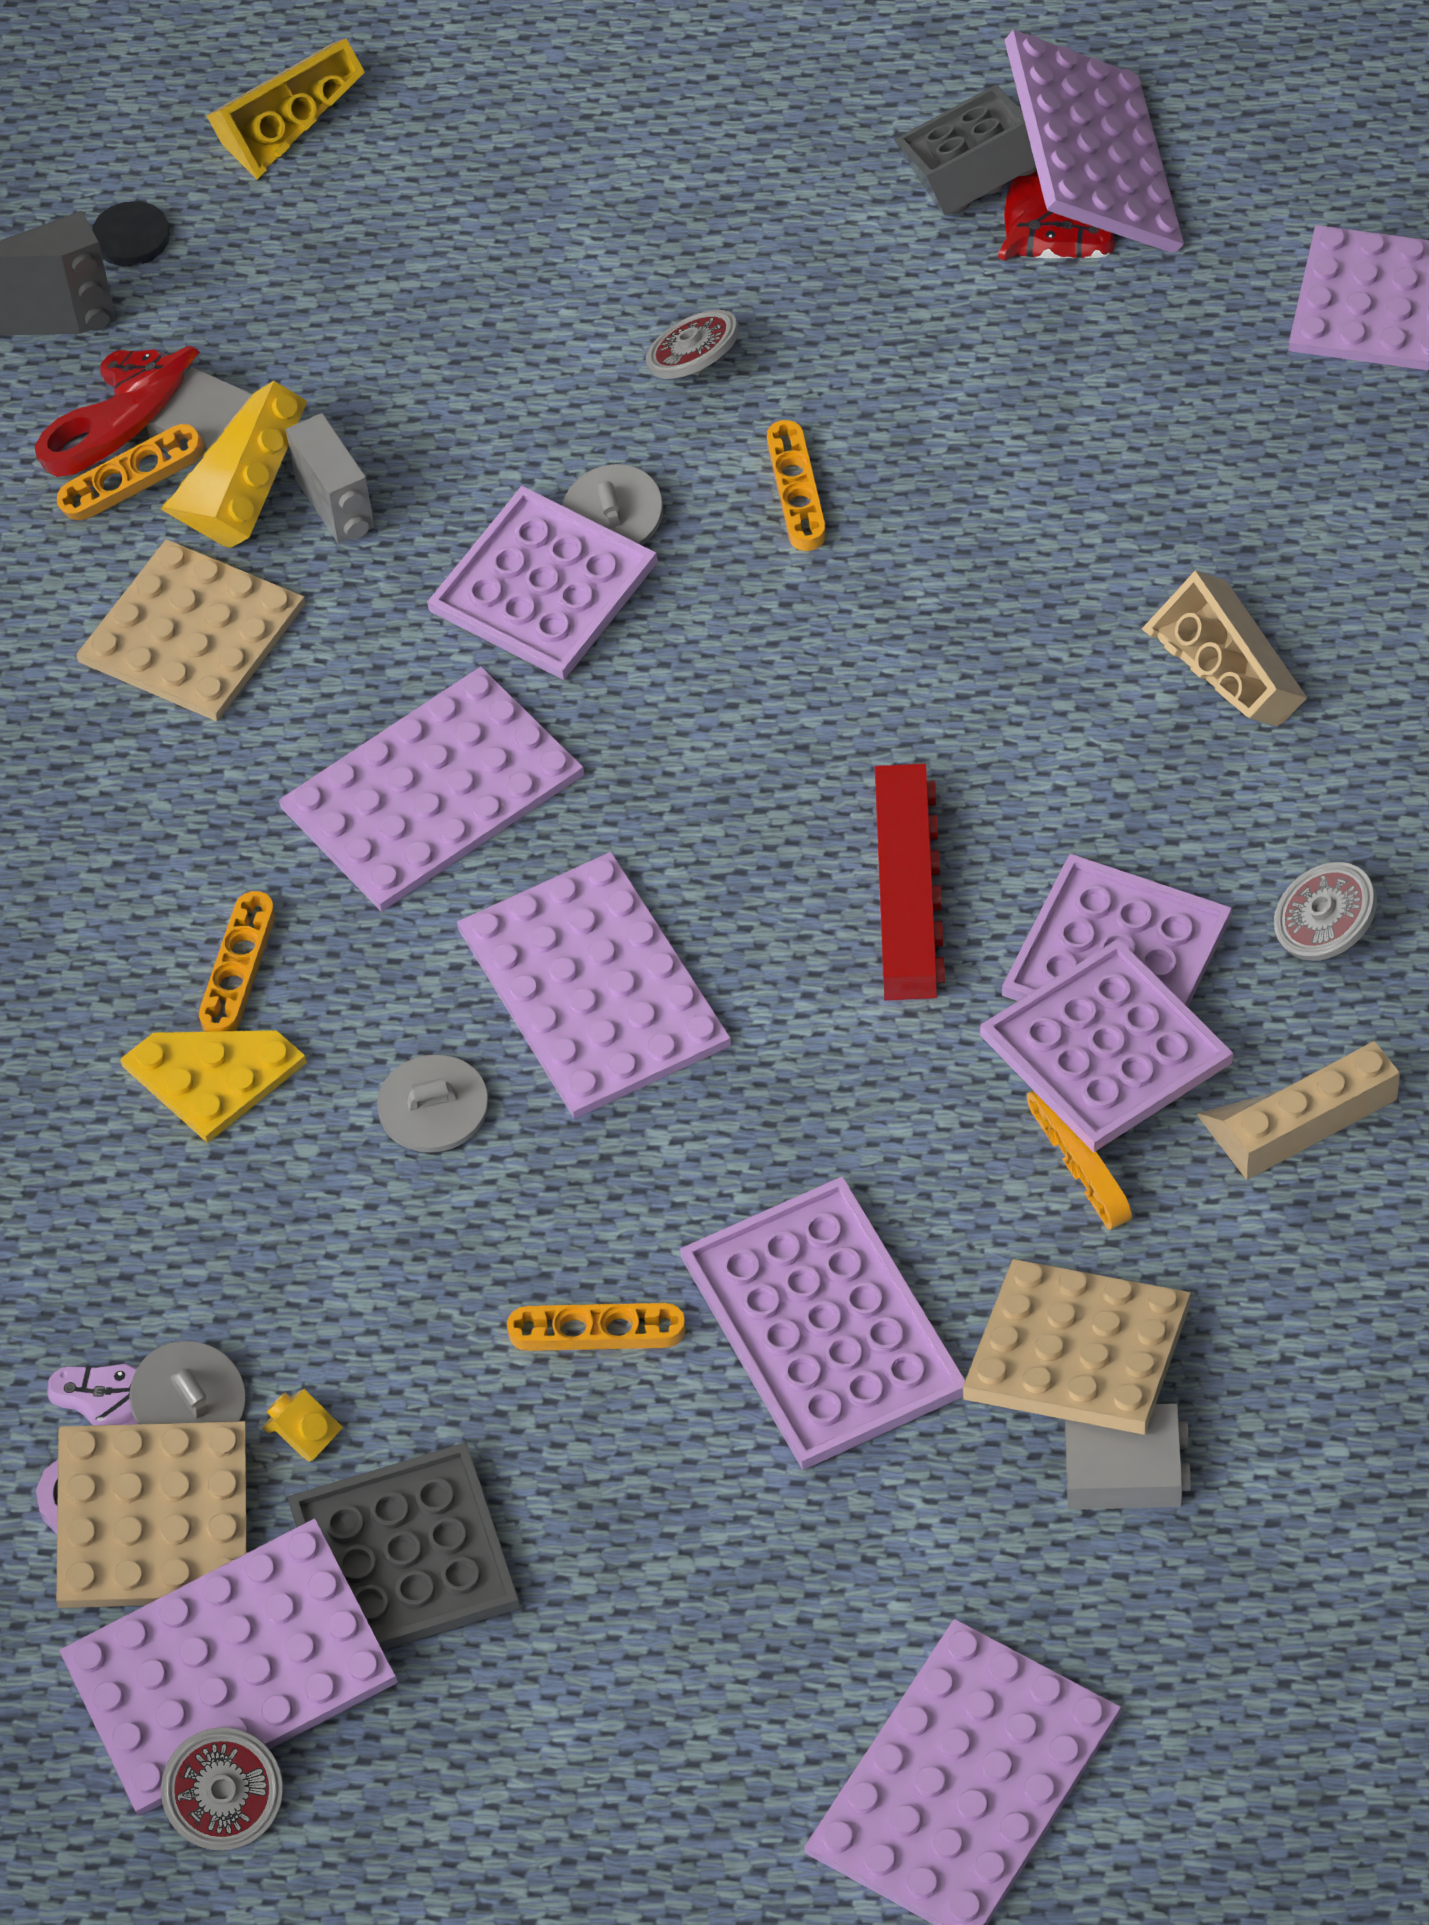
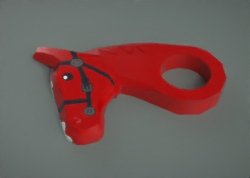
(1044, 234)
(141, 387)

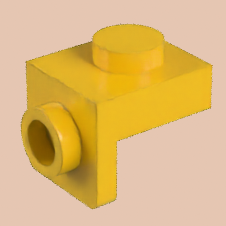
(302, 1423)

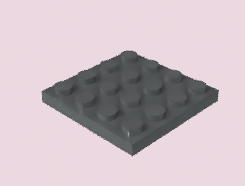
(414, 1545)

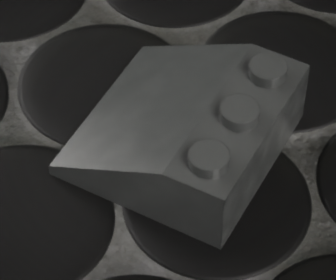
(969, 150)
(54, 280)

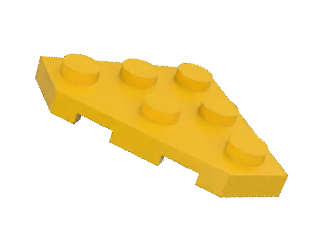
(213, 1074)

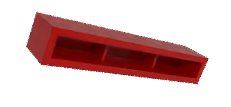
(906, 882)

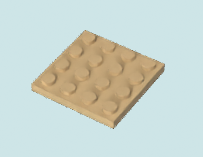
(191, 629)
(1077, 1346)
(147, 1509)

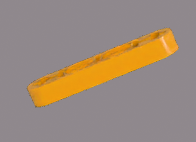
(132, 478)
(794, 486)
(235, 964)
(1084, 1164)
(596, 1319)

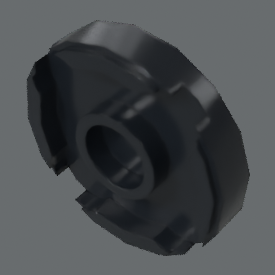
(131, 233)

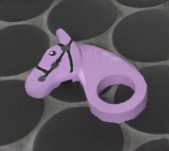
(98, 1395)

